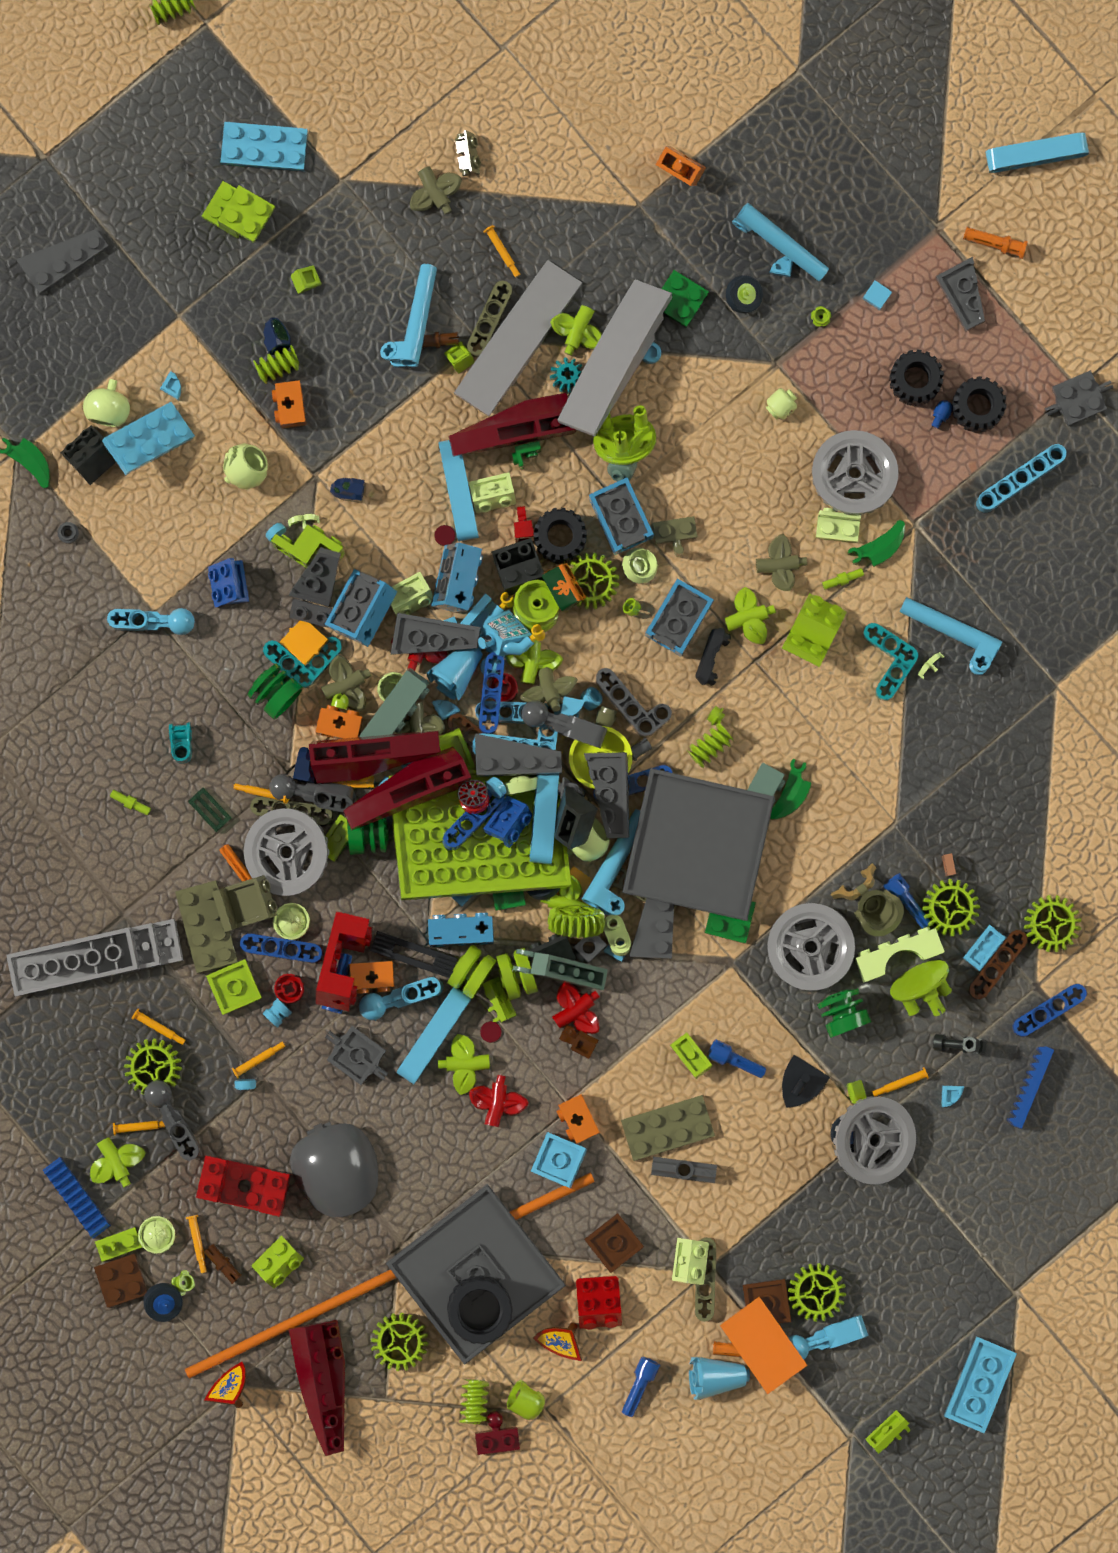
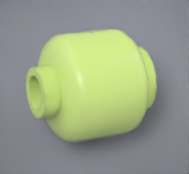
(781, 403)

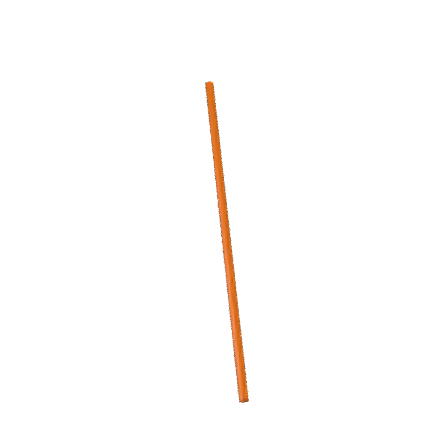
(361, 1289)

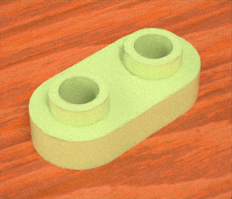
(616, 934)

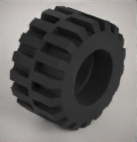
(926, 363)
(987, 389)
(554, 518)

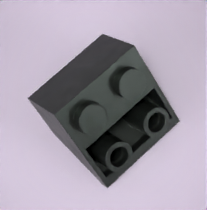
(89, 455)
(517, 565)
(574, 819)
(557, 946)

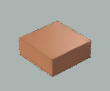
(948, 864)

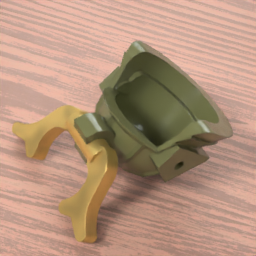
(877, 910)

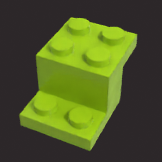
(238, 211)
(306, 545)
(814, 629)

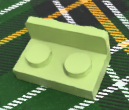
(492, 493)
(837, 526)
(411, 595)
(690, 1261)

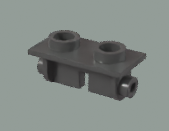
(309, 612)
(575, 787)

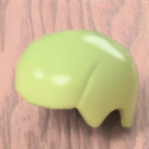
(387, 684)

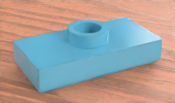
(984, 947)

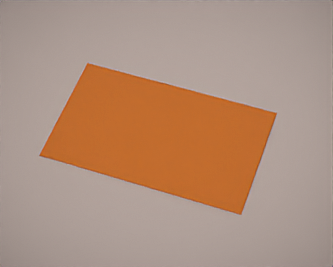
(763, 1345)

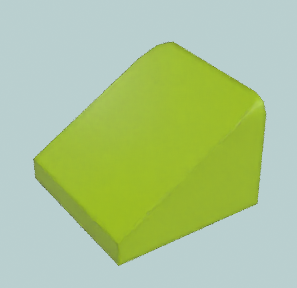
(305, 279)
(459, 357)
(856, 1091)

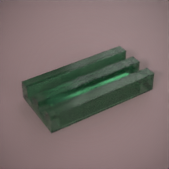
(222, 823)

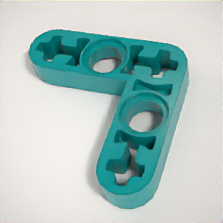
(899, 661)
(313, 672)

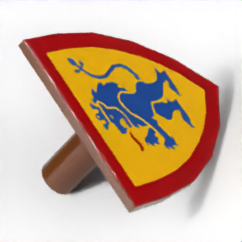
(560, 1341)
(229, 1387)

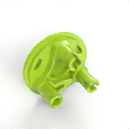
(625, 438)
(923, 982)

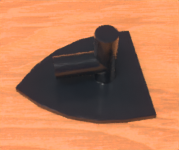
(801, 1082)

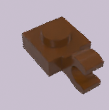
(581, 1042)

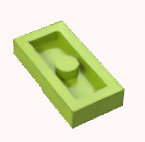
(337, 837)
(500, 1000)
(691, 1055)
(118, 1244)
(887, 1431)

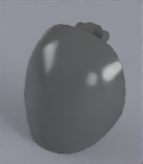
(335, 1169)

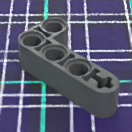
(629, 700)

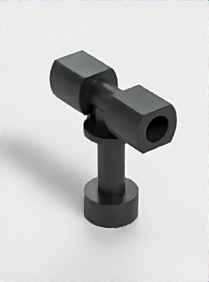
(968, 1044)

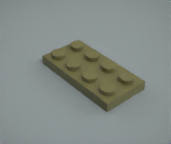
(205, 934)
(667, 1128)

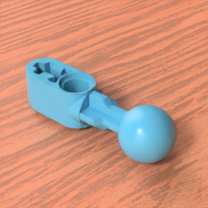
(179, 621)
(374, 1006)
(831, 1336)

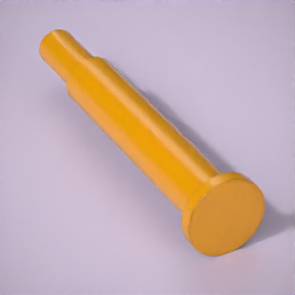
(501, 250)
(257, 791)
(157, 1026)
(257, 1059)
(901, 1082)
(140, 1126)
(197, 1242)

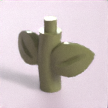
(435, 191)
(781, 563)
(346, 683)
(550, 690)
(419, 723)

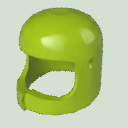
(528, 1403)

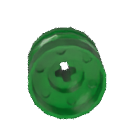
(275, 691)
(370, 834)
(843, 1012)

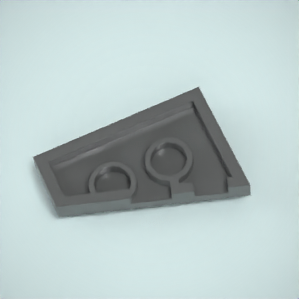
(962, 293)
(318, 578)

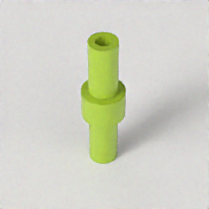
(843, 579)
(130, 802)

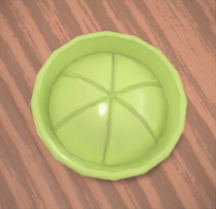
(640, 565)
(521, 784)
(291, 921)
(156, 1234)

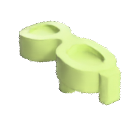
(303, 518)
(929, 663)

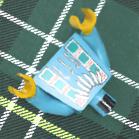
(506, 633)

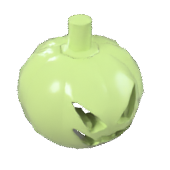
(106, 406)
(245, 466)
(595, 846)

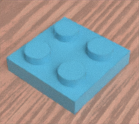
(559, 1160)

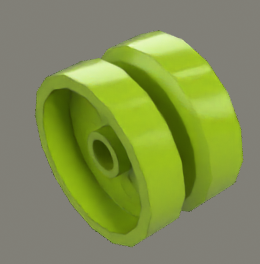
(535, 605)
(470, 970)
(511, 979)

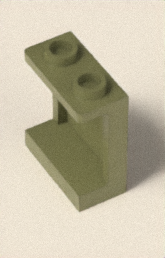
(245, 903)

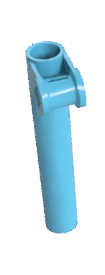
(752, 219)
(408, 352)
(985, 645)
(598, 892)

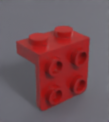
(599, 1302)

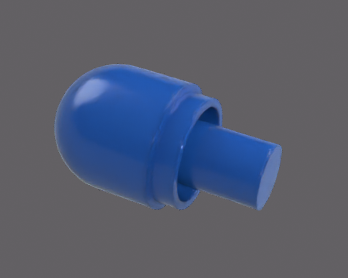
(941, 413)

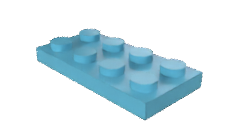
(264, 146)
(148, 438)
(980, 1384)

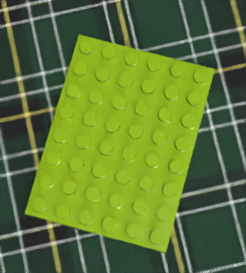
(480, 863)

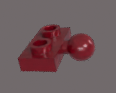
(496, 1439)

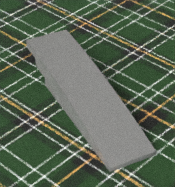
(517, 338)
(615, 357)
(95, 957)

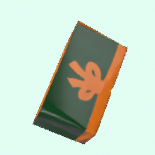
(563, 587)

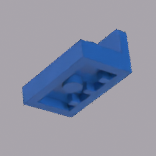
(508, 821)

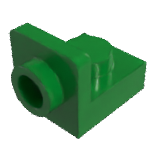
(528, 450)

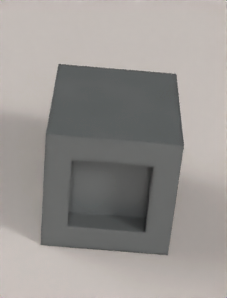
(599, 946)

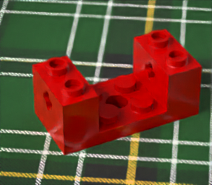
(348, 933)
(221, 1184)

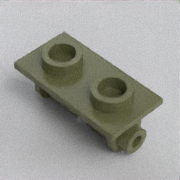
(467, 144)

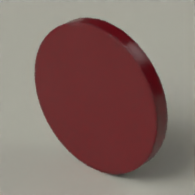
(444, 535)
(490, 1031)

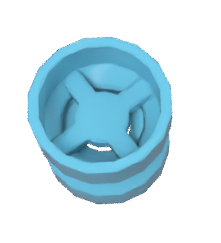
(277, 1013)

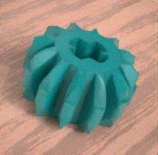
(562, 368)

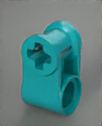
(180, 738)

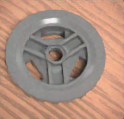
(854, 448)
(264, 842)
(829, 929)
(897, 1137)

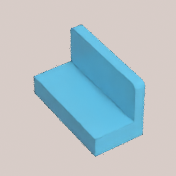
(480, 612)

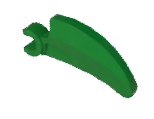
(31, 458)
(882, 547)
(793, 793)

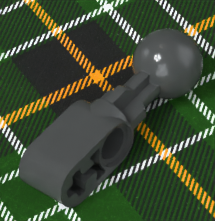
(536, 714)
(285, 785)
(159, 1095)

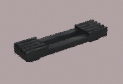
(384, 945)

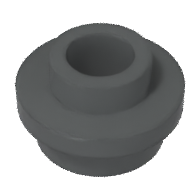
(68, 526)

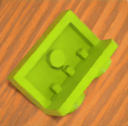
(277, 1262)

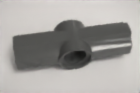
(698, 1171)

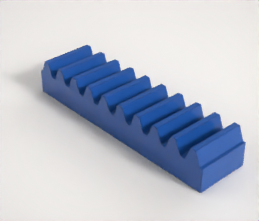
(1029, 1091)
(76, 1197)

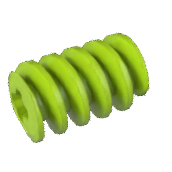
(170, 7)
(277, 364)
(710, 745)
(474, 1401)

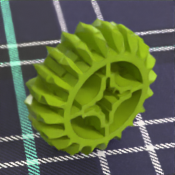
(600, 579)
(939, 904)
(576, 921)
(1052, 932)
(148, 1049)
(833, 1288)
(415, 1332)

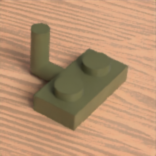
(675, 532)

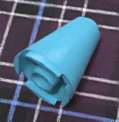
(455, 672)
(715, 1377)

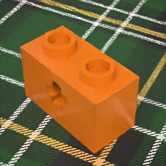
(680, 166)
(290, 392)
(330, 714)
(385, 976)
(577, 1106)

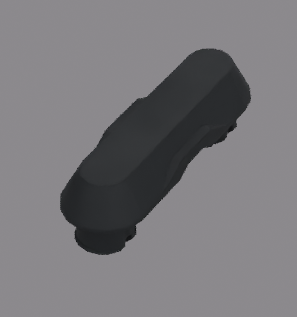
(704, 672)

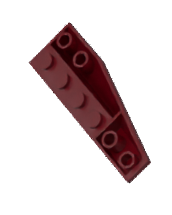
(517, 425)
(365, 756)
(411, 786)
(322, 1380)

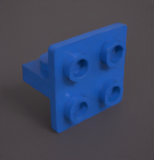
(228, 582)

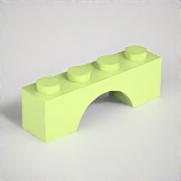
(873, 964)

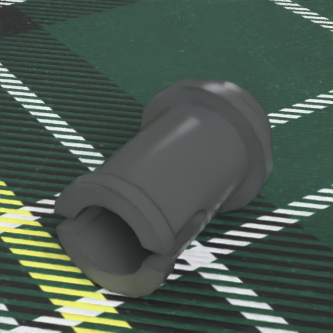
(640, 748)

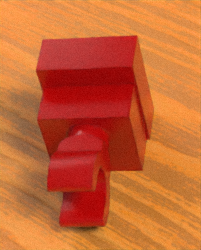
(523, 528)

